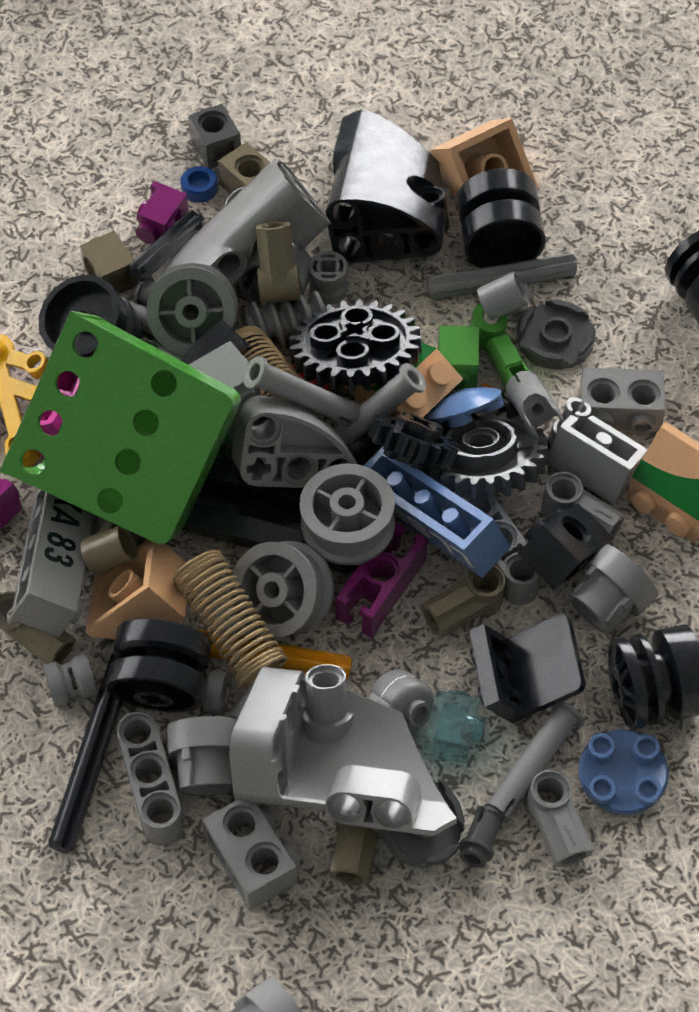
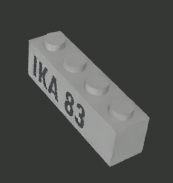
(52, 565)

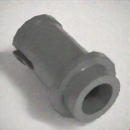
(477, 846)

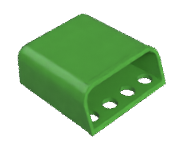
(131, 435)

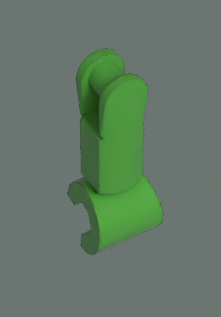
(498, 345)

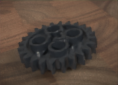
(354, 345)

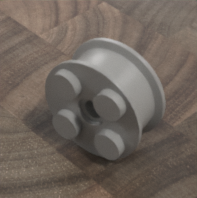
(187, 285)
(347, 513)
(287, 586)

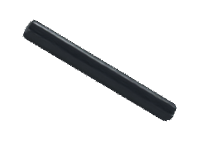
(86, 769)

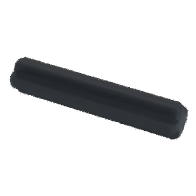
(166, 246)

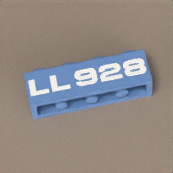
(442, 516)

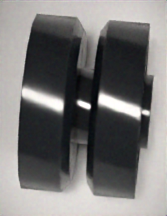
(89, 296)
(159, 665)

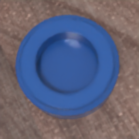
(199, 184)

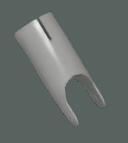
(526, 394)

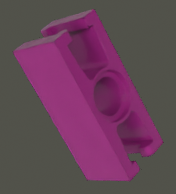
(381, 594)

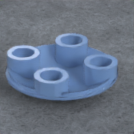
(460, 404)
(623, 771)

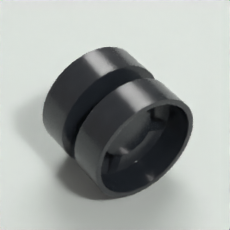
(500, 218)

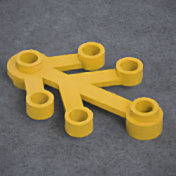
(12, 388)

